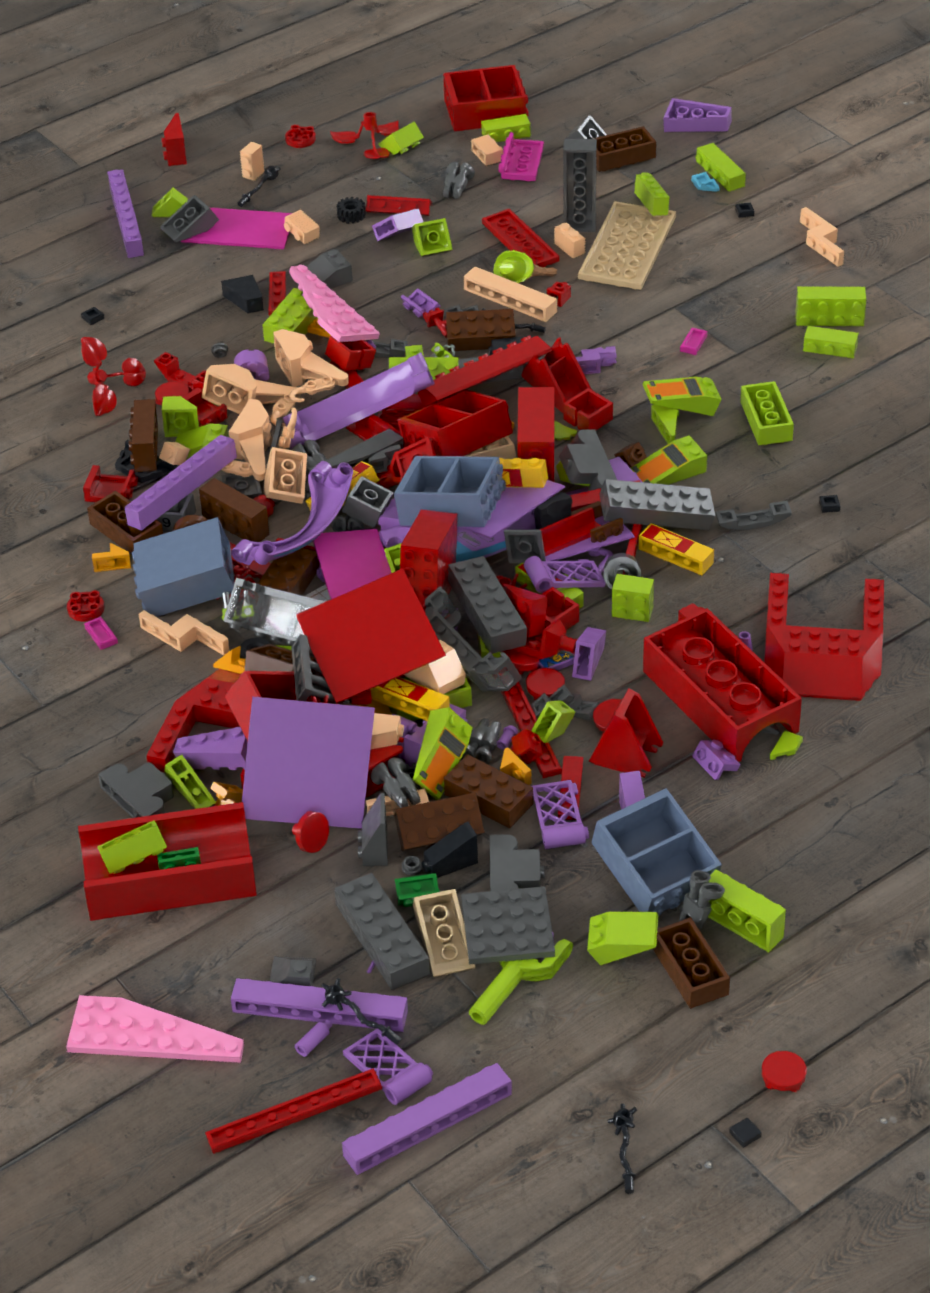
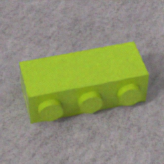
(501, 127)
(830, 342)
(132, 847)

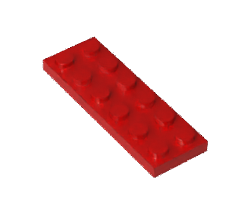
(519, 237)

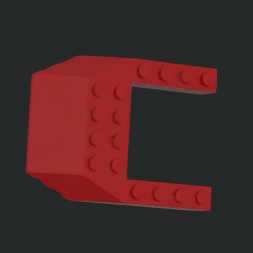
(825, 660)
(201, 703)

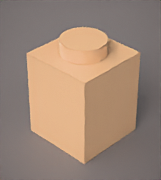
(174, 453)

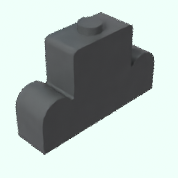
(586, 460)
(139, 791)
(513, 867)

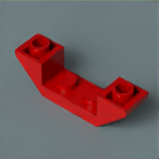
(169, 367)

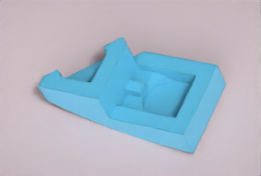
(703, 182)

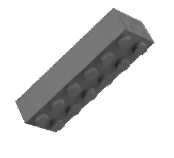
(580, 184)
(657, 504)
(487, 605)
(382, 931)

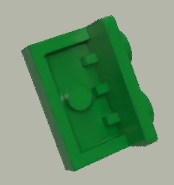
(179, 858)
(415, 886)

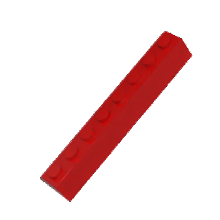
(484, 369)

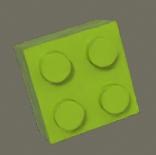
(632, 597)

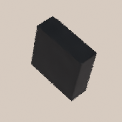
(744, 210)
(92, 315)
(829, 503)
(745, 1132)

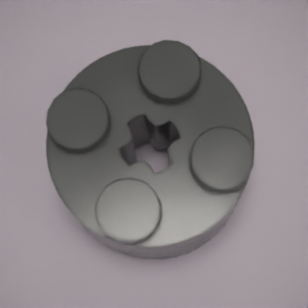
(620, 562)

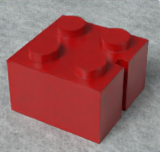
(350, 354)
(588, 410)
(560, 608)

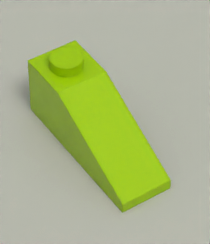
(665, 420)
(188, 783)

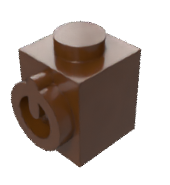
(632, 454)

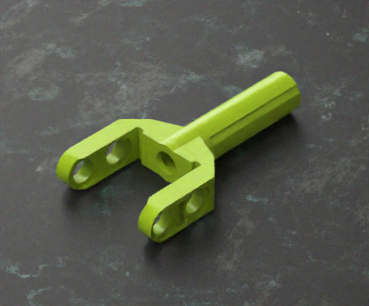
(510, 977)

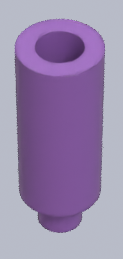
(313, 1038)

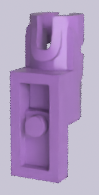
(593, 359)

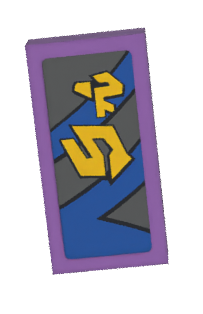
(558, 661)

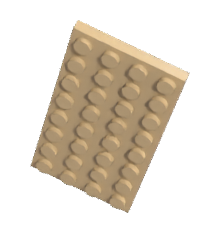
(626, 246)

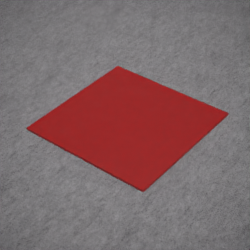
(370, 635)

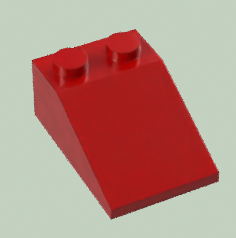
(174, 142)
(530, 607)

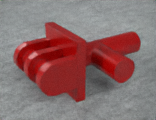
(436, 318)

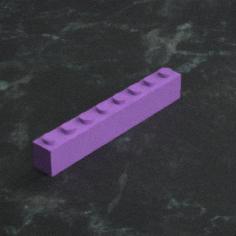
(125, 213)
(180, 482)
(306, 1002)
(426, 1118)

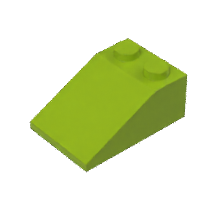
(200, 437)
(621, 935)

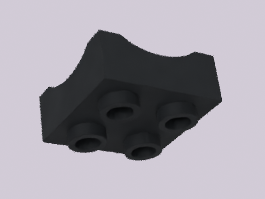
(553, 510)

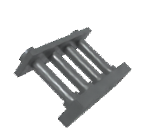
(302, 672)

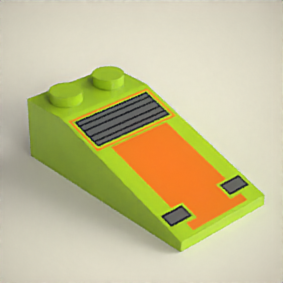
(685, 394)
(672, 463)
(441, 749)

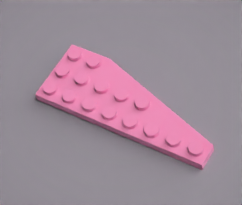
(332, 312)
(133, 1029)

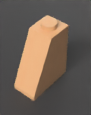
(386, 730)

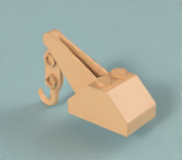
(299, 364)
(236, 385)
(251, 440)
(286, 468)
(441, 674)

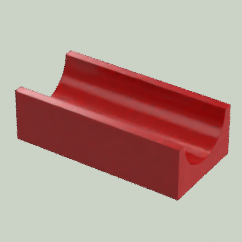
(719, 681)
(140, 888)

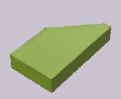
(786, 745)

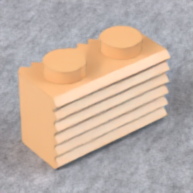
(486, 150)
(252, 161)
(302, 227)
(569, 240)

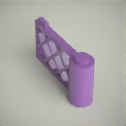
(544, 577)
(562, 832)
(403, 1081)

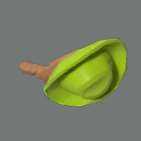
(519, 267)

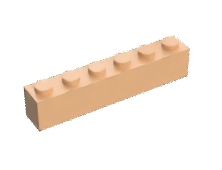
(510, 294)

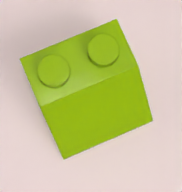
(402, 139)
(178, 415)

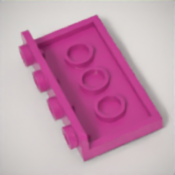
(520, 159)

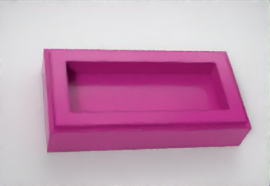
(693, 341)
(101, 633)

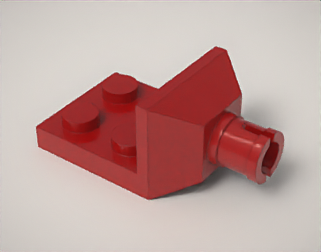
(403, 458)
(549, 643)

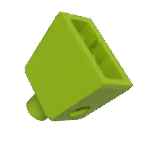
(553, 720)

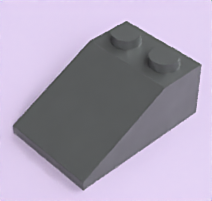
(189, 220)
(331, 269)
(374, 835)

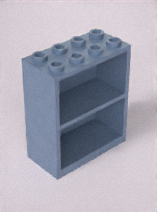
(451, 485)
(183, 567)
(653, 851)

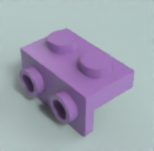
(419, 303)
(715, 758)

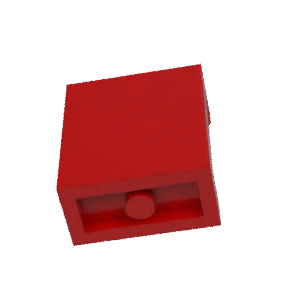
(207, 412)
(100, 485)

